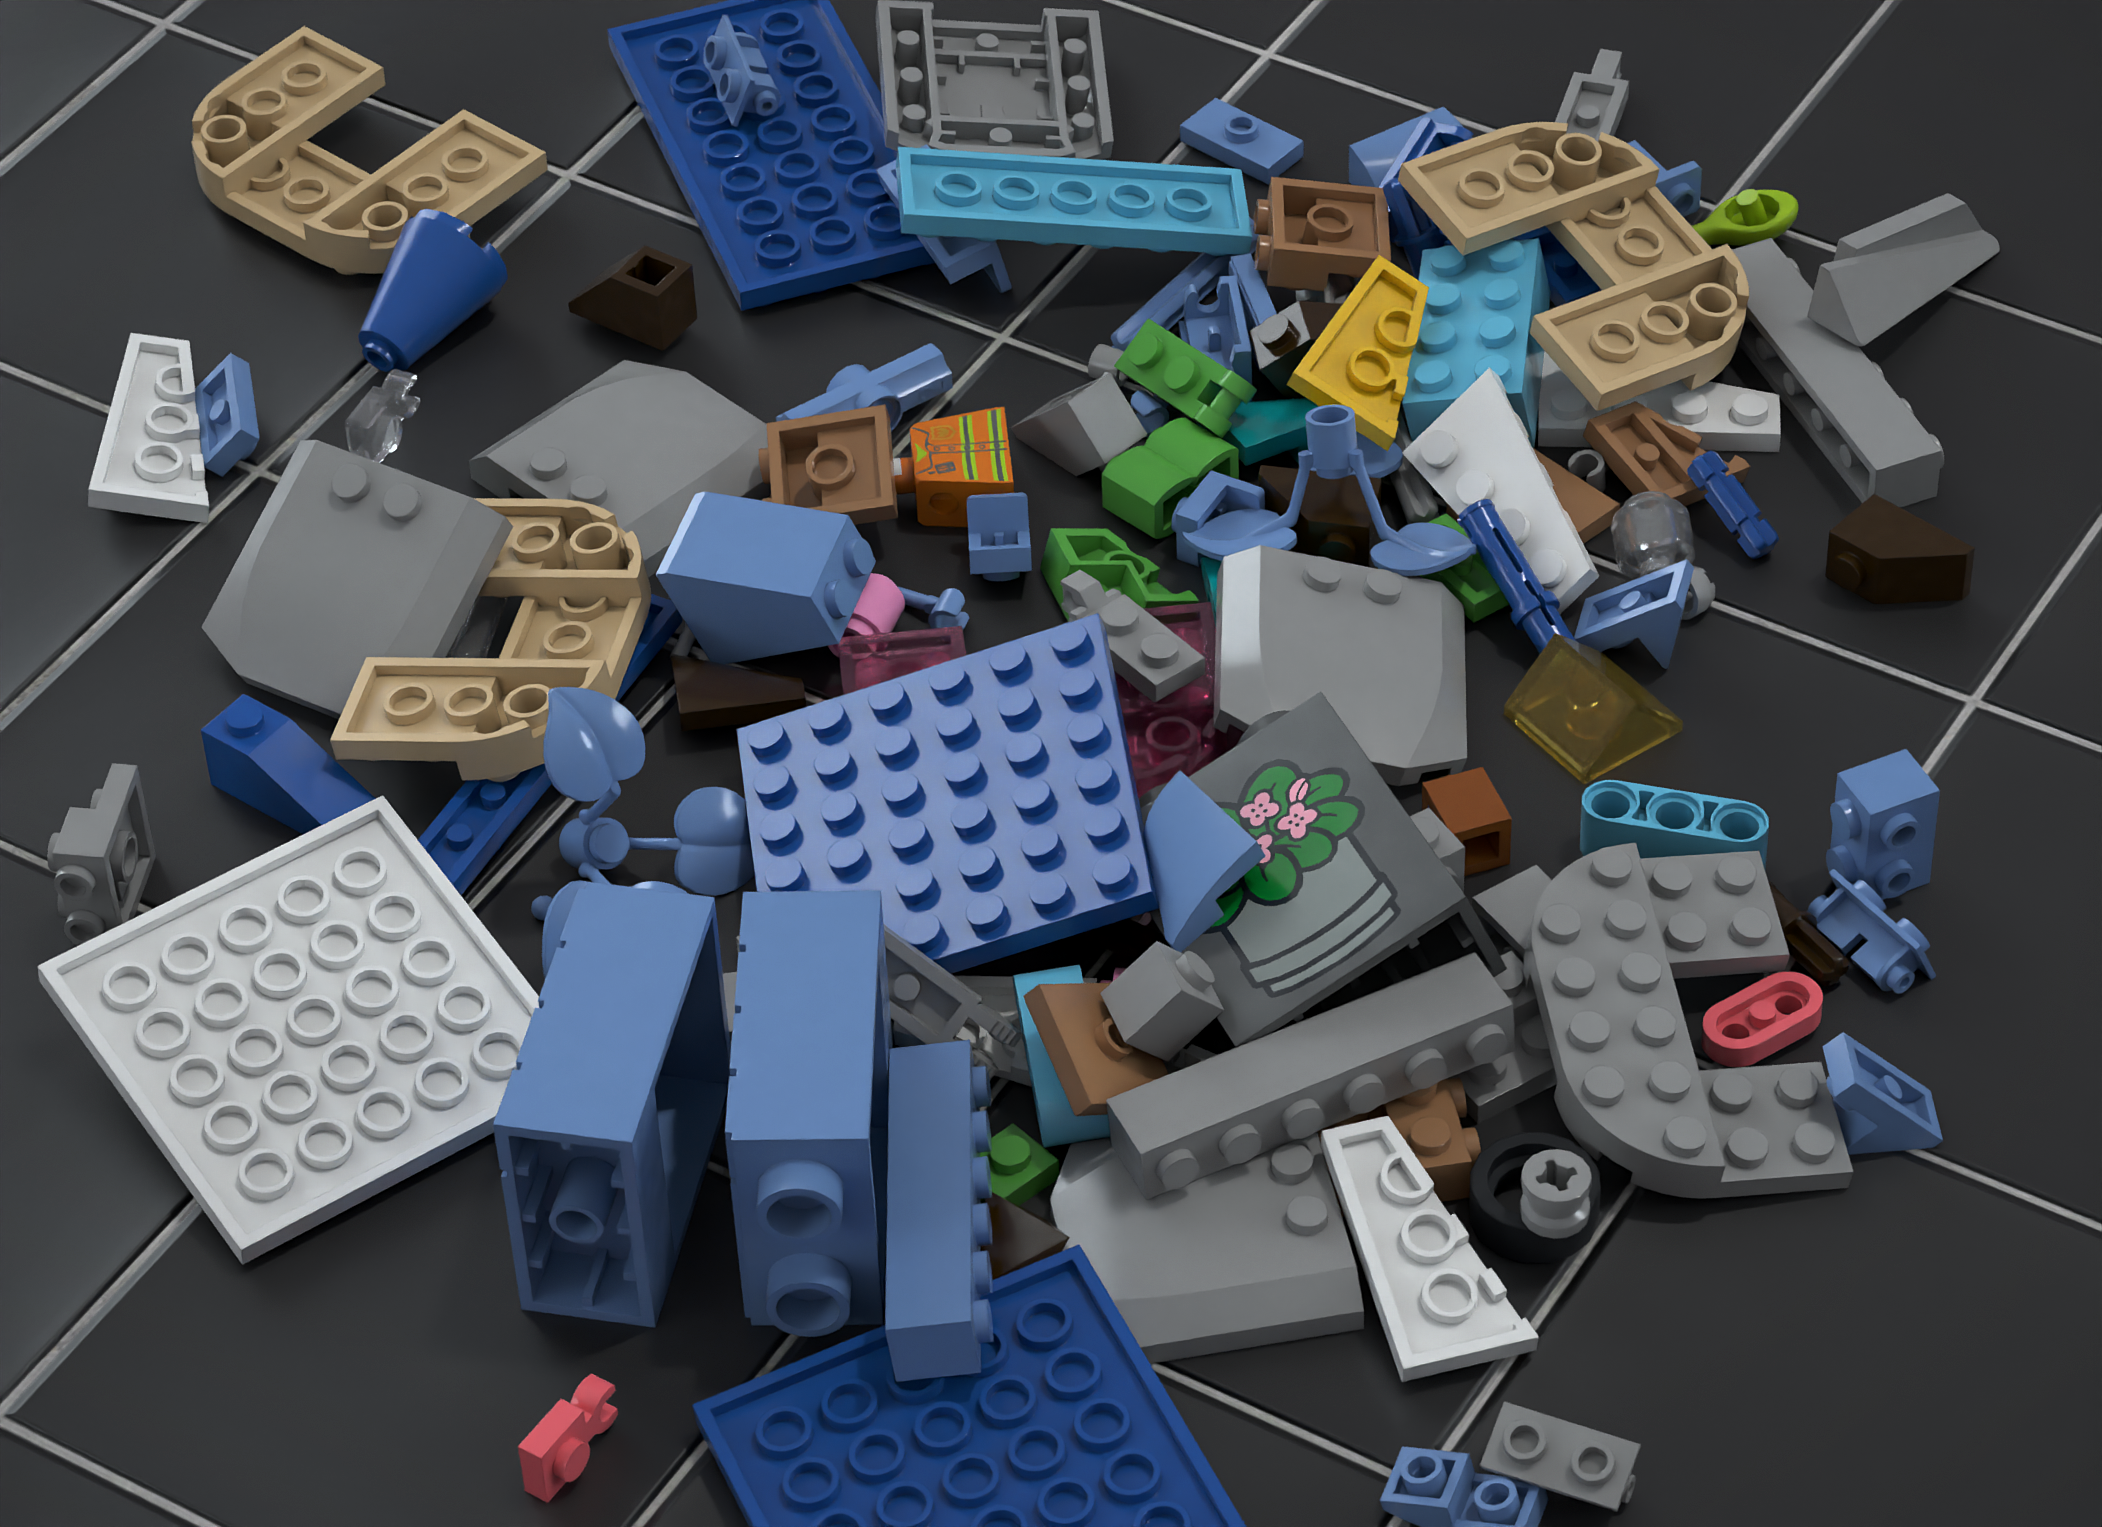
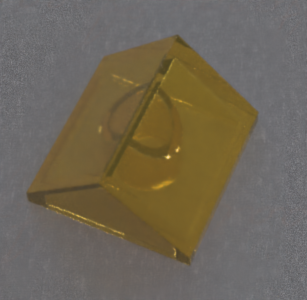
(1587, 710)

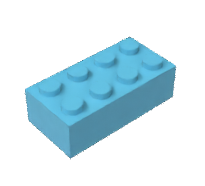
(1477, 320)

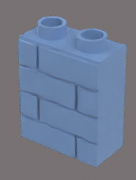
(615, 1103)
(810, 1109)

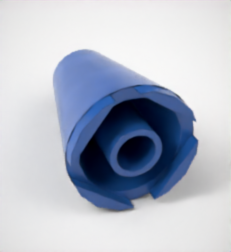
(428, 289)

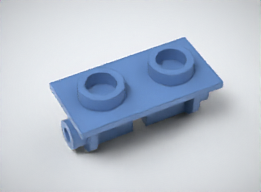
(739, 73)
(1890, 947)

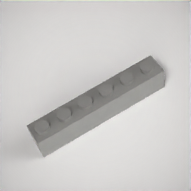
(1833, 386)
(1311, 1075)

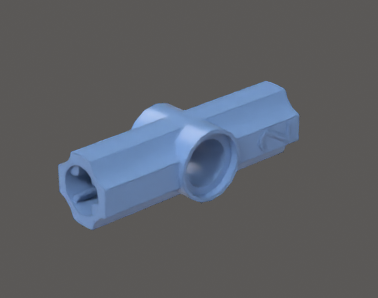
(897, 384)

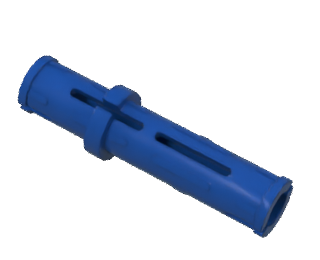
(1531, 605)

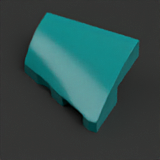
(1269, 429)

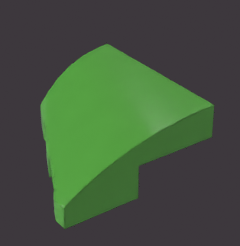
(1109, 562)

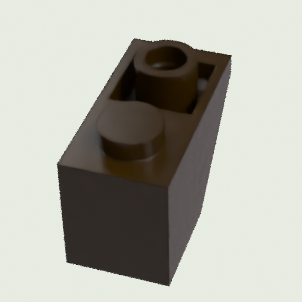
(641, 297)

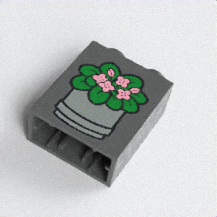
(1343, 886)

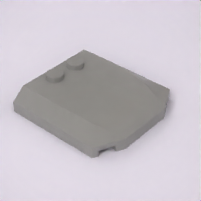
(994, 83)
(635, 446)
(350, 570)
(1365, 637)
(1218, 1262)

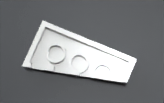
(1720, 413)
(152, 436)
(1485, 453)
(1422, 1272)

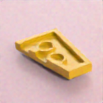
(1367, 351)

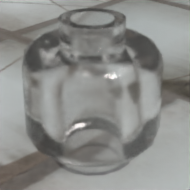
(1651, 534)

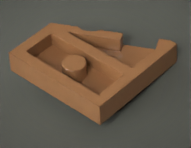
(1651, 452)

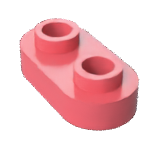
(1755, 1019)

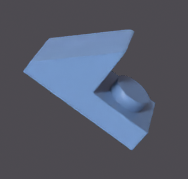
(1639, 609)
(1878, 1102)

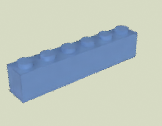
(936, 1211)

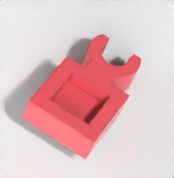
(559, 1443)

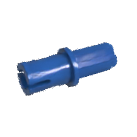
(1412, 224)

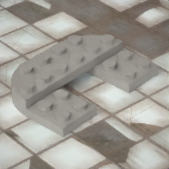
(1626, 1072)

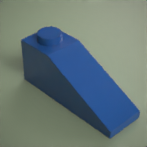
(277, 767)

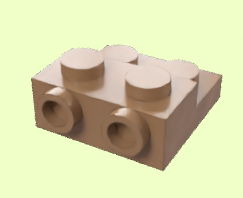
(1319, 231)
(833, 464)
(1434, 1133)

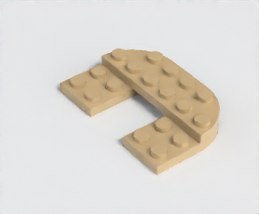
(266, 173)
(1665, 297)
(573, 629)

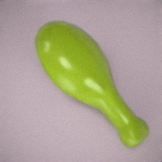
(1749, 218)

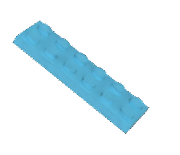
(1072, 201)

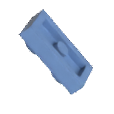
(227, 415)

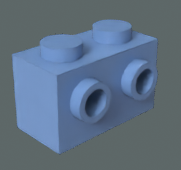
(1884, 824)

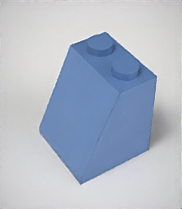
(764, 576)

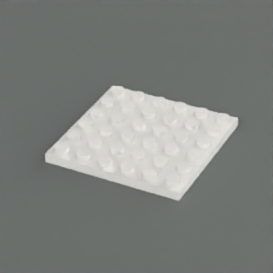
(303, 1025)

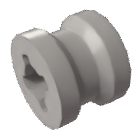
(1544, 1207)

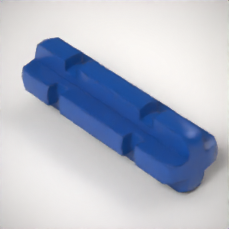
(1733, 504)

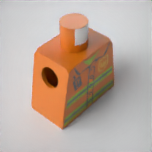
(953, 461)

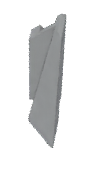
(1898, 267)

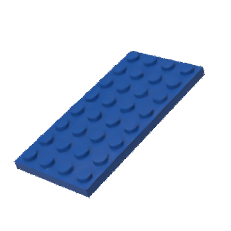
(784, 194)

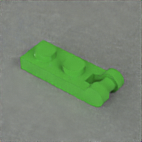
(1184, 377)

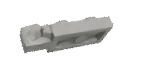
(1596, 100)
(1139, 644)

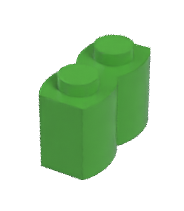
(1153, 478)

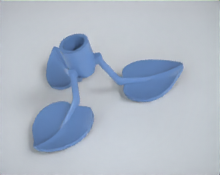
(1334, 453)
(585, 753)

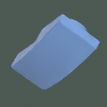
(1445, 1491)

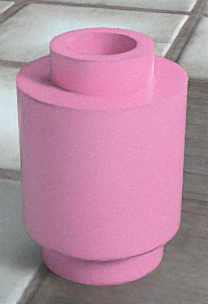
(875, 610)

